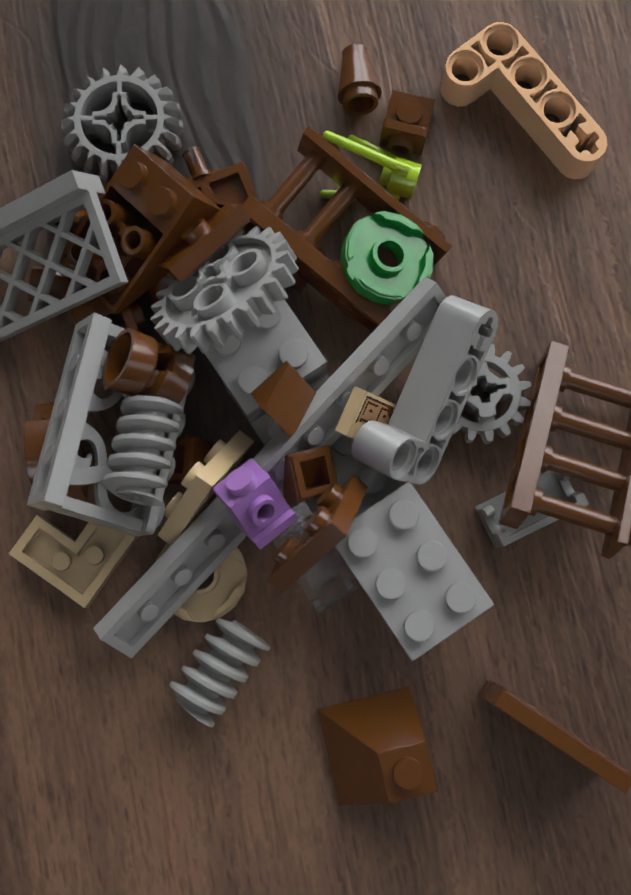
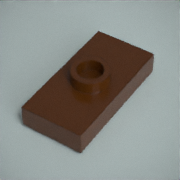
(204, 240)

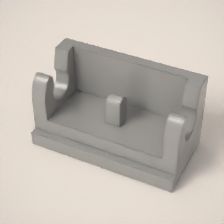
(553, 485)

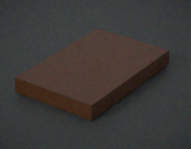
(557, 735)

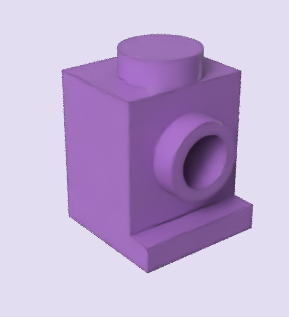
(255, 503)

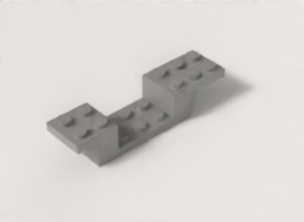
(394, 539)

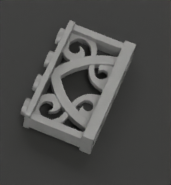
(59, 462)

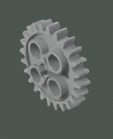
(226, 292)

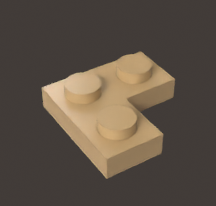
(199, 482)
(71, 565)

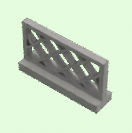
(39, 211)

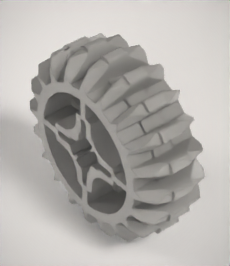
(101, 116)

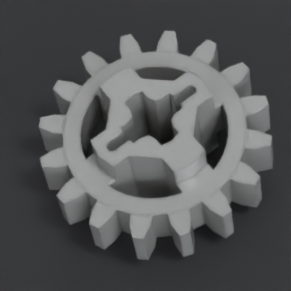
(505, 388)

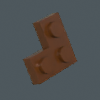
(323, 532)

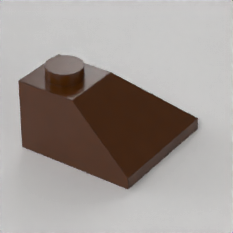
(377, 749)

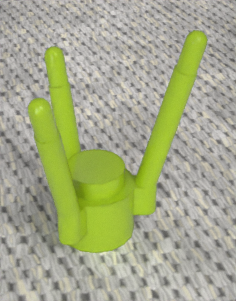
(398, 173)

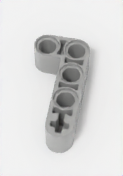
(432, 396)

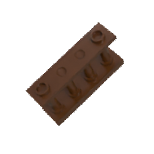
(313, 266)
(535, 456)

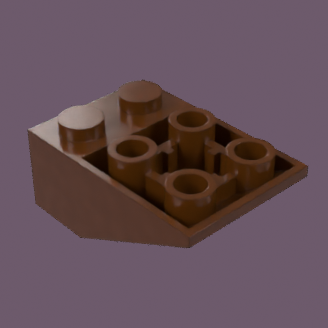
(146, 213)

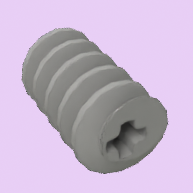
(140, 448)
(217, 669)

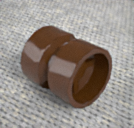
(144, 368)

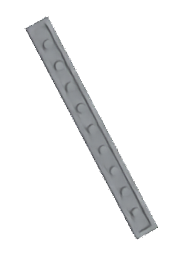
(214, 532)

